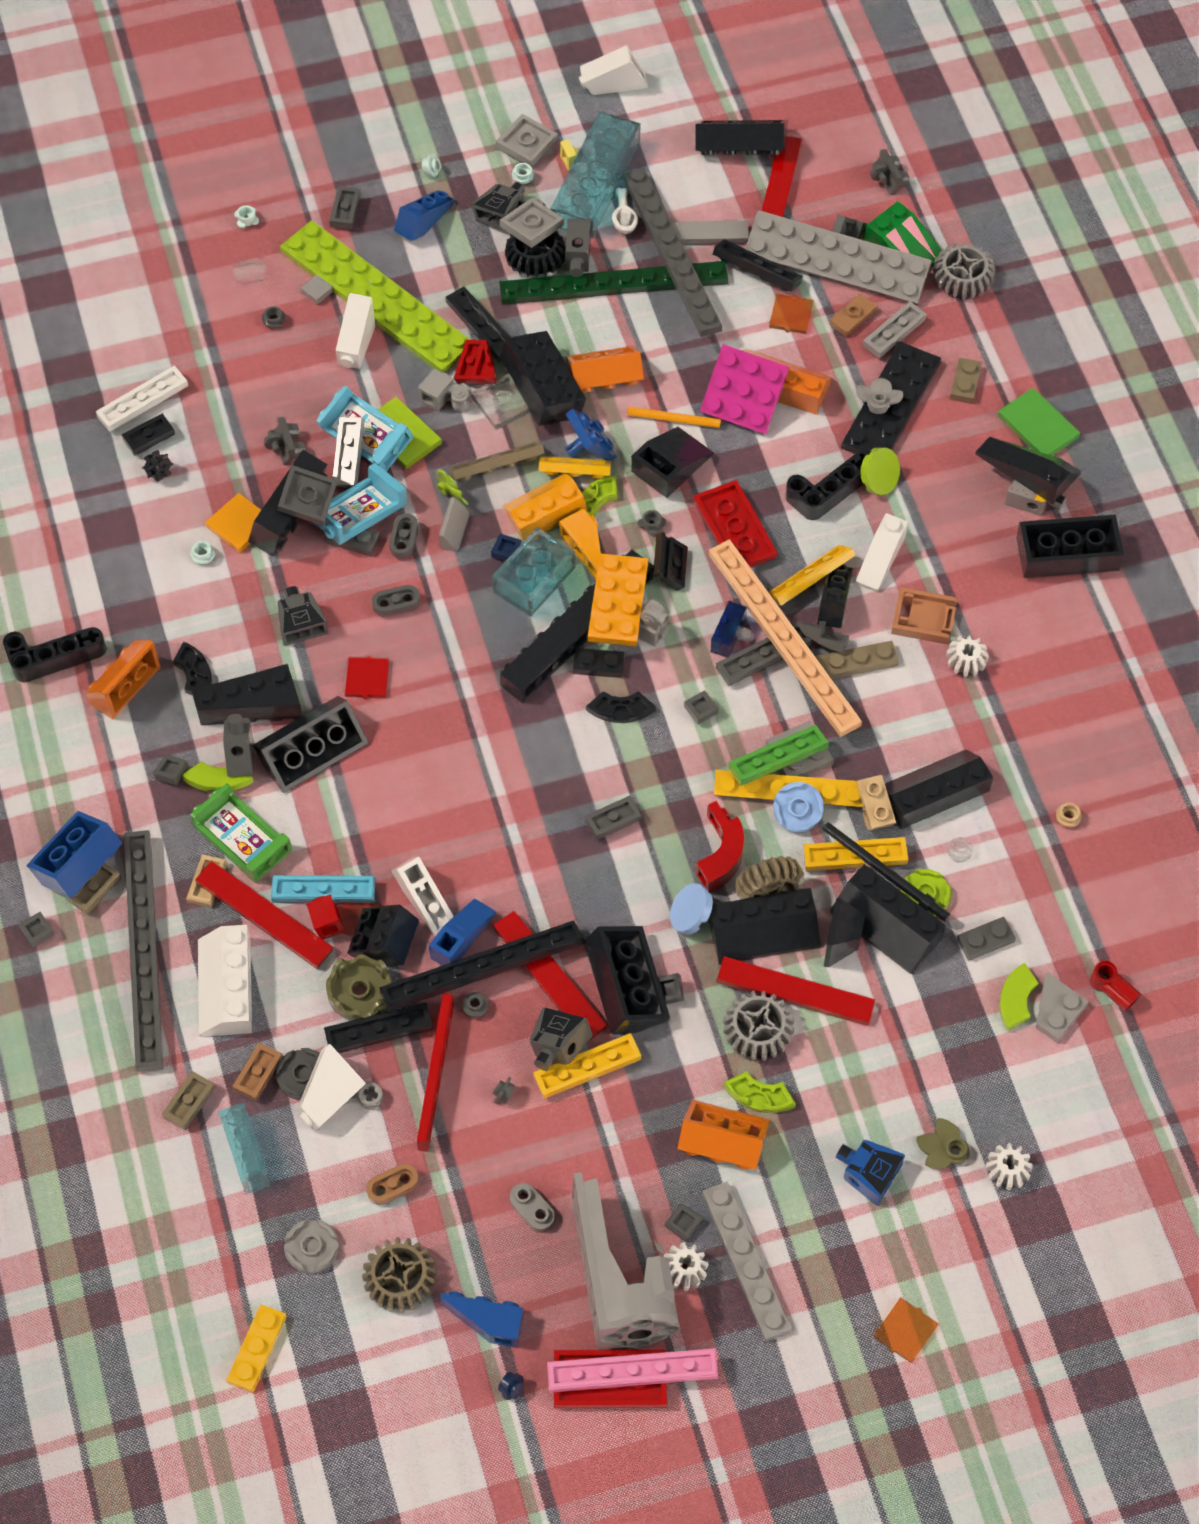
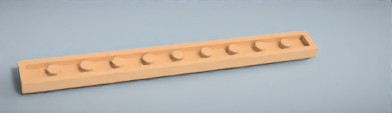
(785, 638)

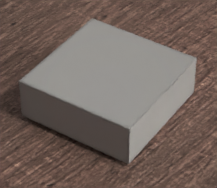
(317, 289)

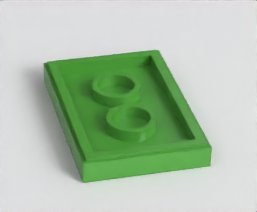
(1038, 423)

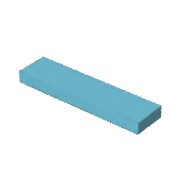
(307, 888)

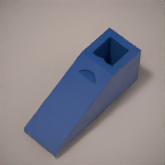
(422, 214)
(460, 933)
(491, 1320)

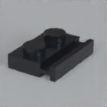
(670, 561)

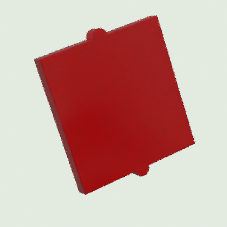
(367, 677)

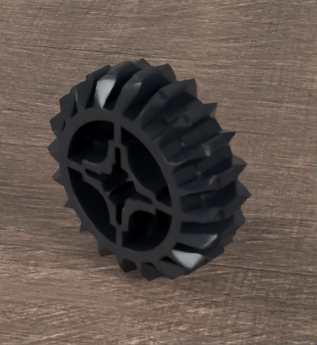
(537, 260)

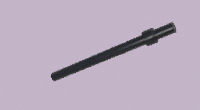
(925, 901)

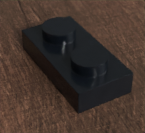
(148, 434)
(598, 662)

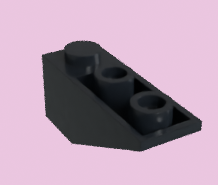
(835, 596)

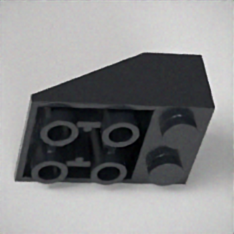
(669, 460)

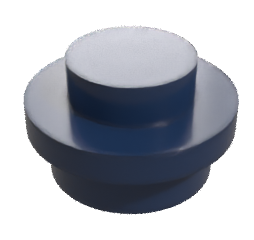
(511, 1385)

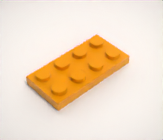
(618, 600)

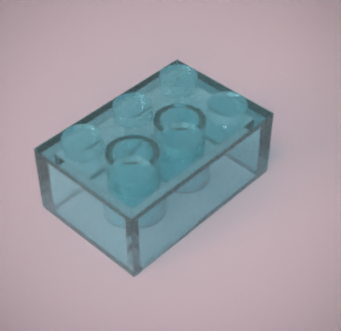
(533, 571)

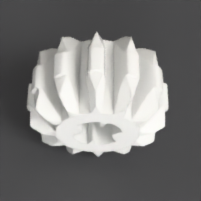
(967, 656)
(1018, 1164)
(695, 1270)

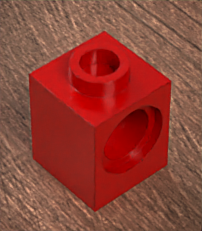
(325, 917)

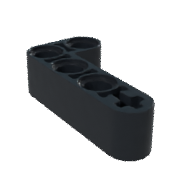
(819, 495)
(86, 646)

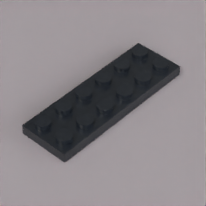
(908, 371)

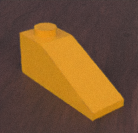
(581, 535)

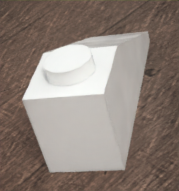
(882, 552)
(423, 894)

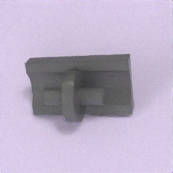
(887, 171)
(281, 440)

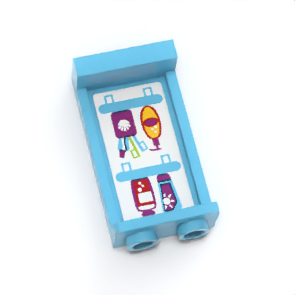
(382, 436)
(363, 505)

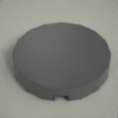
(295, 1070)

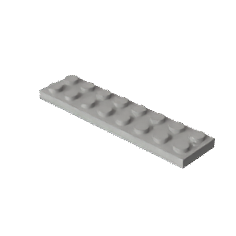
(839, 257)

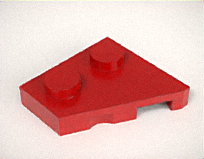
(476, 364)

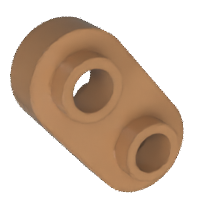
(391, 1184)

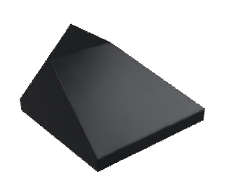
(844, 932)

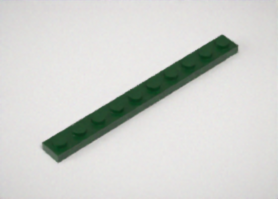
(604, 283)

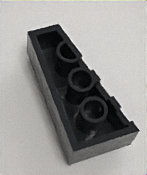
(253, 696)

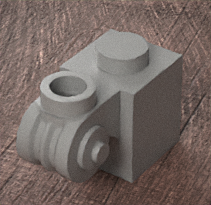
(440, 388)
(653, 623)

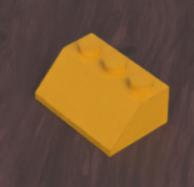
(545, 506)

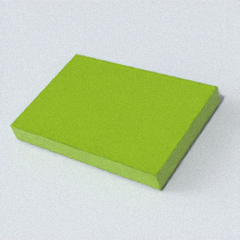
(424, 438)

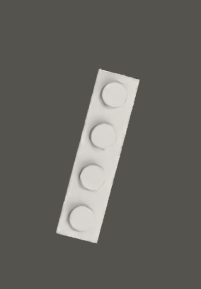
(142, 398)

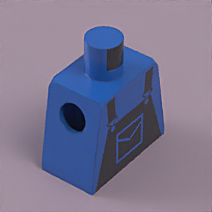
(870, 1168)

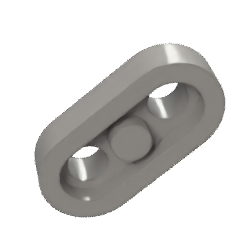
(531, 1206)

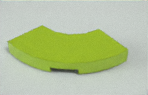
(600, 493)
(210, 778)
(1015, 995)
(759, 1096)

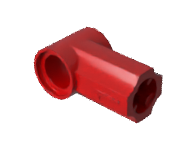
(1115, 987)

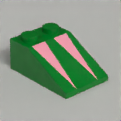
(902, 231)

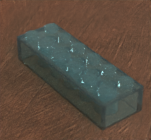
(597, 170)

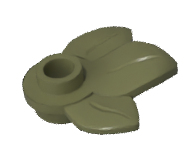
(939, 1145)

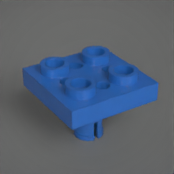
(589, 437)

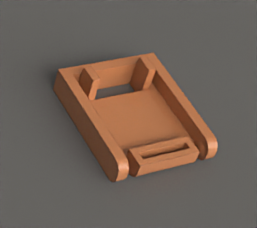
(929, 617)

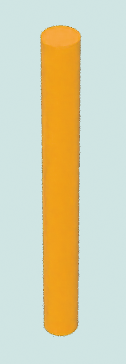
(674, 417)

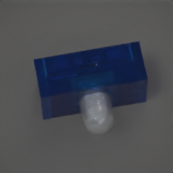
(730, 630)

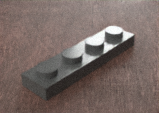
(753, 659)

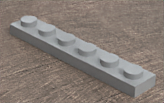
(746, 1262)

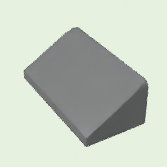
(453, 525)

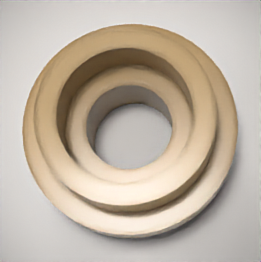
(1071, 809)

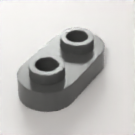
(402, 537)
(395, 600)

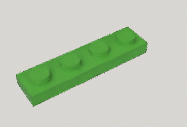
(778, 755)

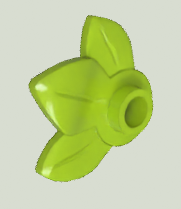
(449, 486)

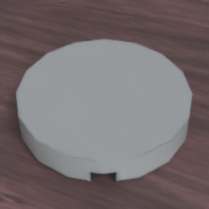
(311, 1246)

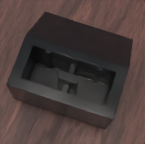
(384, 934)

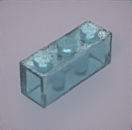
(244, 1148)

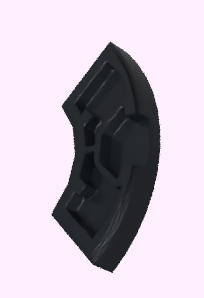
(193, 666)
(620, 709)

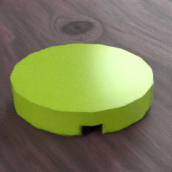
(880, 471)
(932, 883)

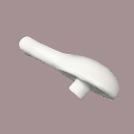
(624, 217)

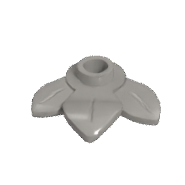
(879, 395)

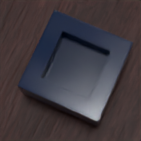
(505, 547)

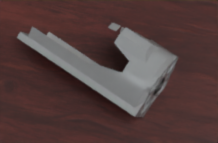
(620, 1312)

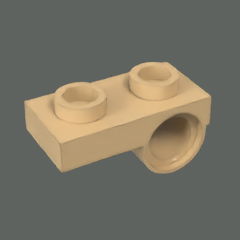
(876, 803)

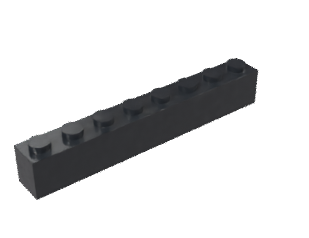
(553, 645)

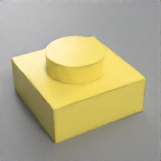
(567, 153)

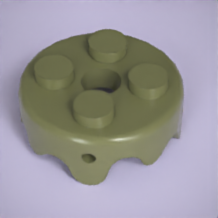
(348, 975)

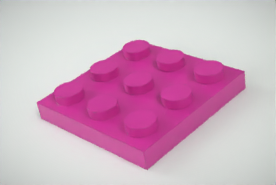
(744, 389)

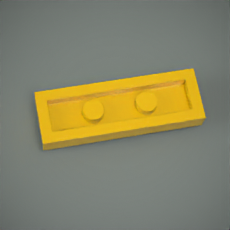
(575, 466)
(256, 1348)

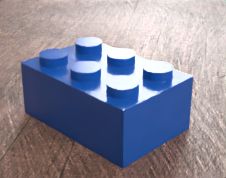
(74, 854)

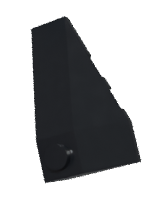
(1035, 470)

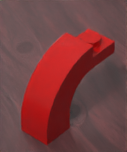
(724, 863)

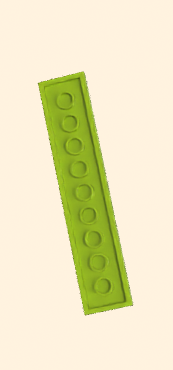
(394, 308)

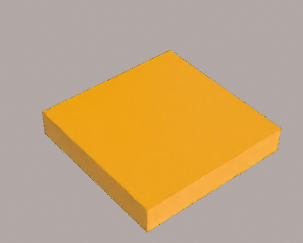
(234, 522)

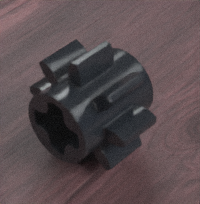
(157, 465)

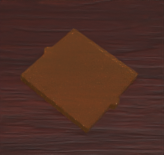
(791, 313)
(905, 1330)

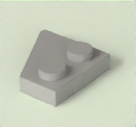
(1058, 1008)

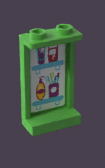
(240, 833)

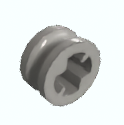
(370, 1105)

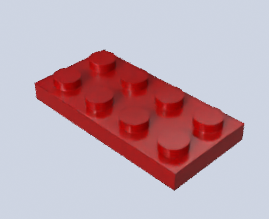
(733, 518)
(615, 1397)

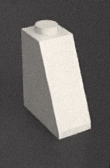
(613, 73)
(355, 331)
(328, 1088)

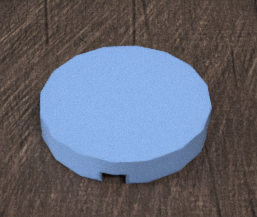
(798, 807)
(690, 908)

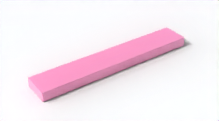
(632, 1370)

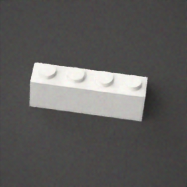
(225, 982)

